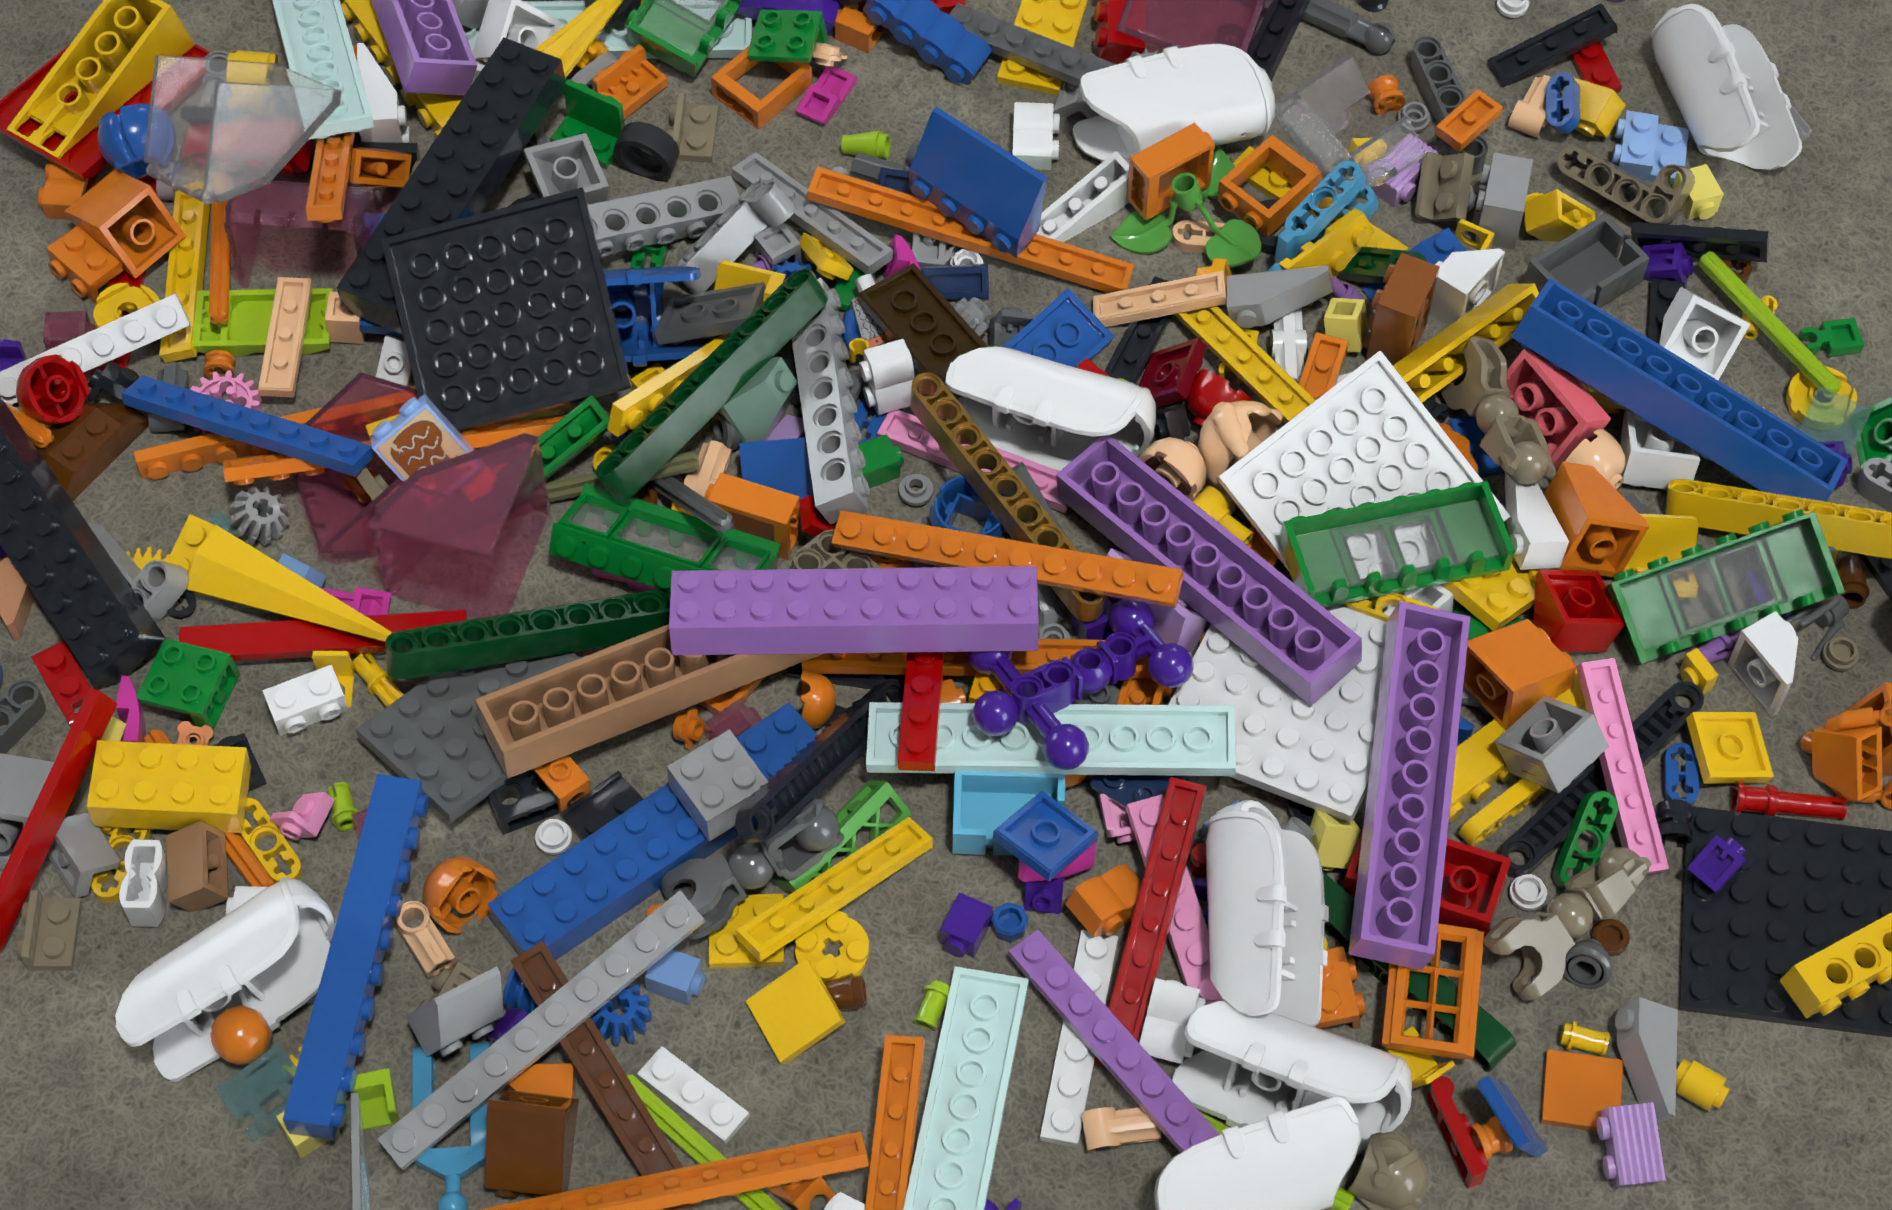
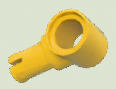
(1217, 506)

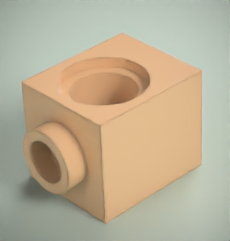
(342, 324)

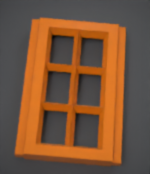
(1467, 999)

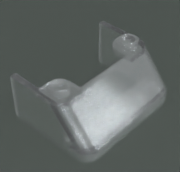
(1317, 115)

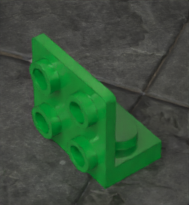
(787, 35)
(591, 114)
(190, 681)

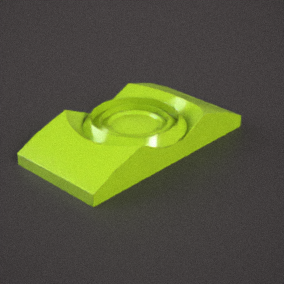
(250, 321)

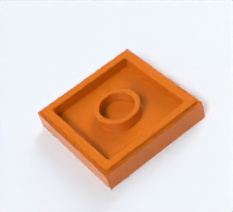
(1579, 1088)

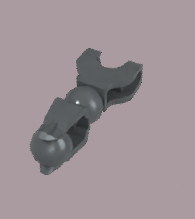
(719, 884)

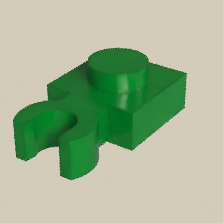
(1835, 336)

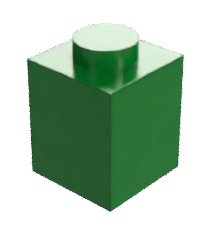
(881, 460)

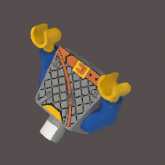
(860, 328)

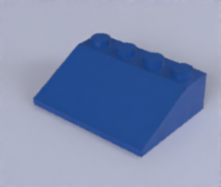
(977, 183)

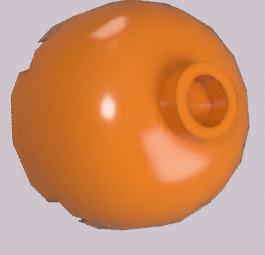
(459, 885)

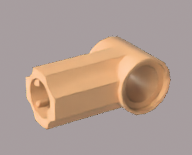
(1530, 113)
(713, 459)
(424, 941)
(1115, 1128)

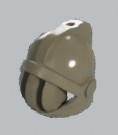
(1391, 1174)

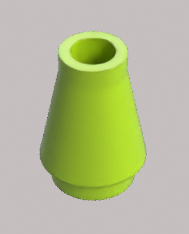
(871, 143)

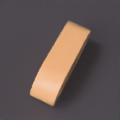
(1199, 232)

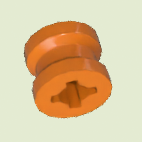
(1386, 94)
(1491, 1137)

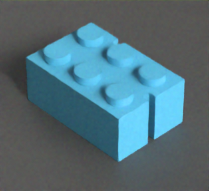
(989, 799)

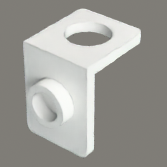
(394, 361)

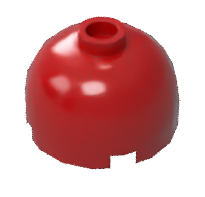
(52, 390)
(1207, 391)

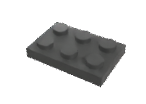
(708, 313)

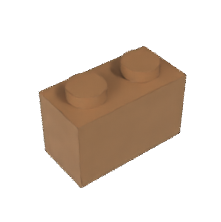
(197, 867)

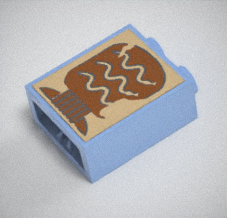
(417, 438)

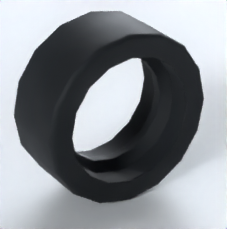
(652, 139)

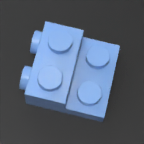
(1648, 145)

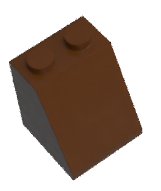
(529, 1143)

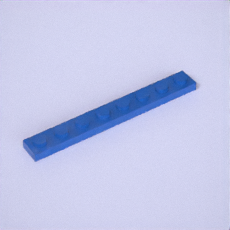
(248, 425)

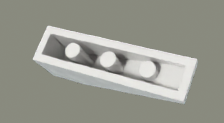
(1088, 201)
(1533, 527)

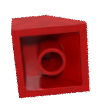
(1576, 610)

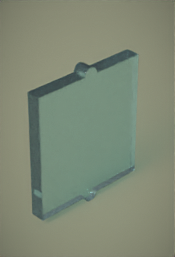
(1835, 418)

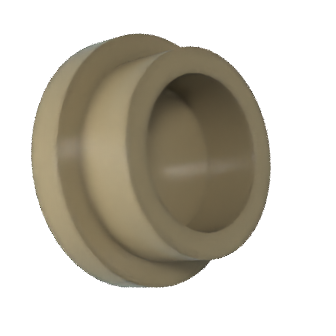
(1840, 654)

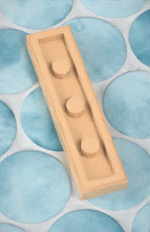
(1161, 299)
(285, 337)

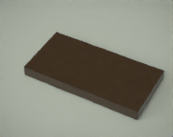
(915, 311)

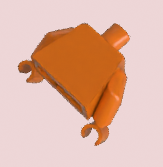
(1850, 754)

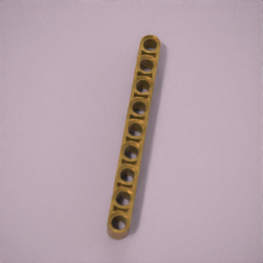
(992, 484)

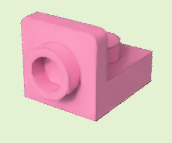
(306, 816)

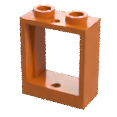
(748, 106)
(1283, 162)
(1156, 167)
(759, 510)

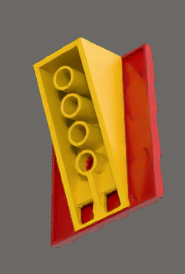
(97, 73)

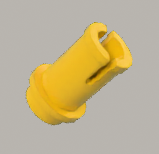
(1584, 1038)

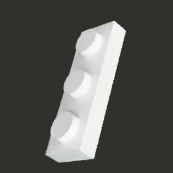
(693, 1095)

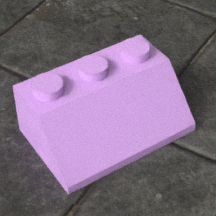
(1173, 625)

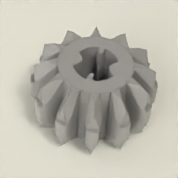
(258, 515)

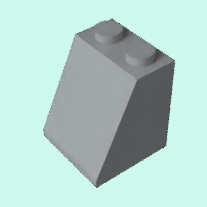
(19, 788)

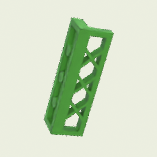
(851, 817)

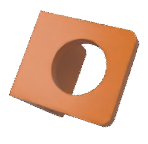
(564, 780)
(802, 1192)

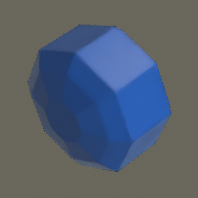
(1009, 922)

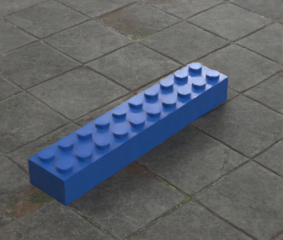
(1676, 396)
(629, 855)

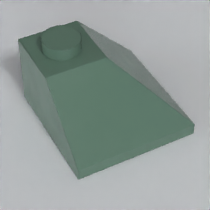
(761, 401)

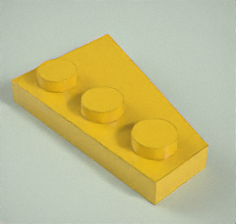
(1337, 247)

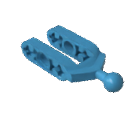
(1292, 238)
(450, 1162)

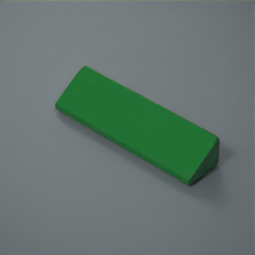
(572, 435)

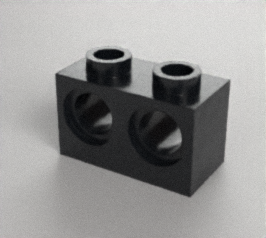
(531, 804)

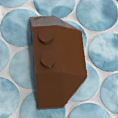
(91, 443)

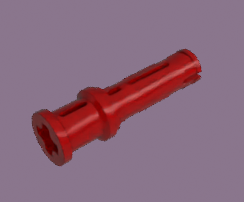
(1772, 801)

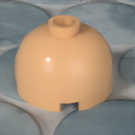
(1604, 455)
(1178, 464)

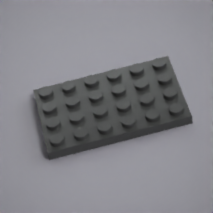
(438, 736)

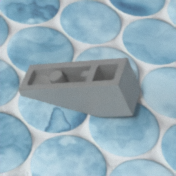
(1267, 296)
(1650, 1053)

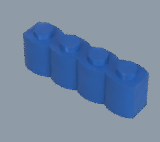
(933, 34)

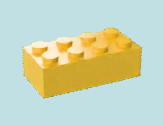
(168, 786)

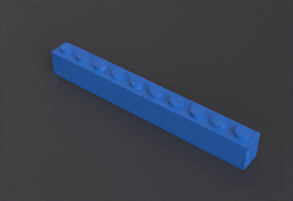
(355, 958)

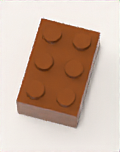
(1401, 308)

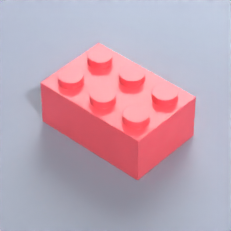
(1555, 402)

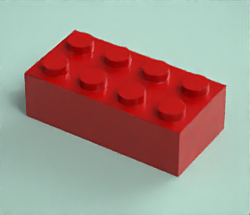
(1469, 886)

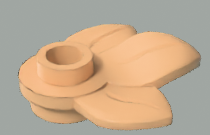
(827, 54)

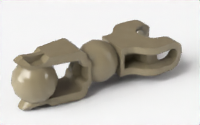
(1509, 437)
(1548, 936)

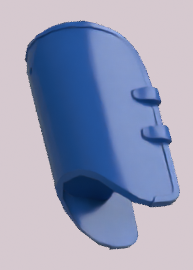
(639, 307)

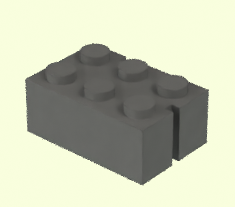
(1589, 263)

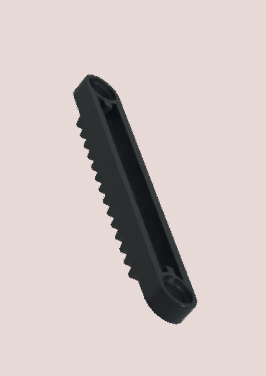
(812, 768)
(1551, 824)

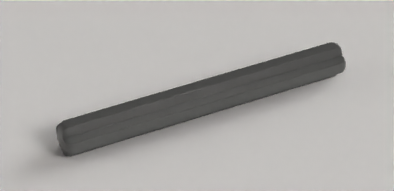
(693, 503)

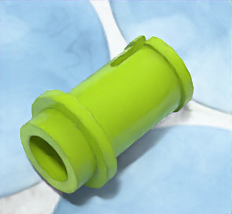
(342, 806)
(932, 1005)

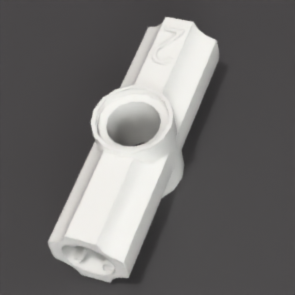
(1289, 343)

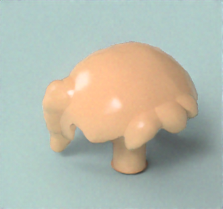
(1231, 434)

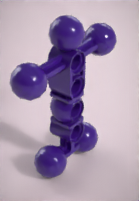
(1058, 683)

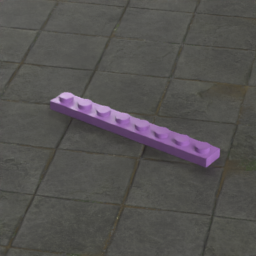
(1111, 1042)

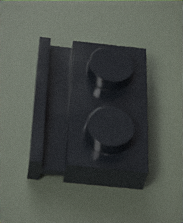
(600, 805)

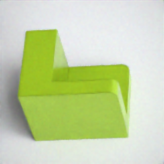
(377, 1099)

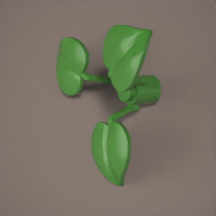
(1235, 241)

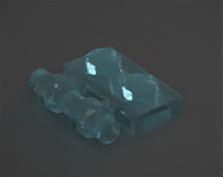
(257, 1085)

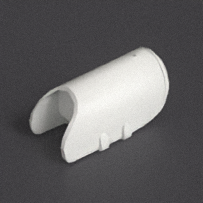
(1725, 89)
(1169, 91)
(1048, 407)
(1265, 914)
(255, 957)
(1283, 1065)
(1269, 1165)

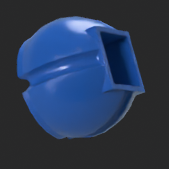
(124, 139)
(959, 497)

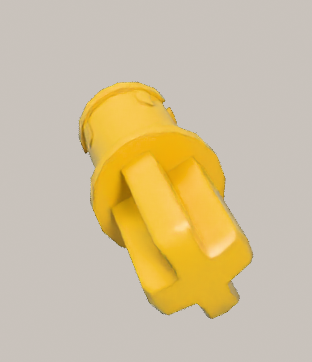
(377, 679)

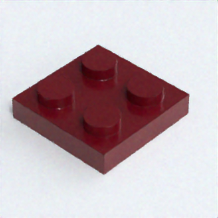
(1173, 371)

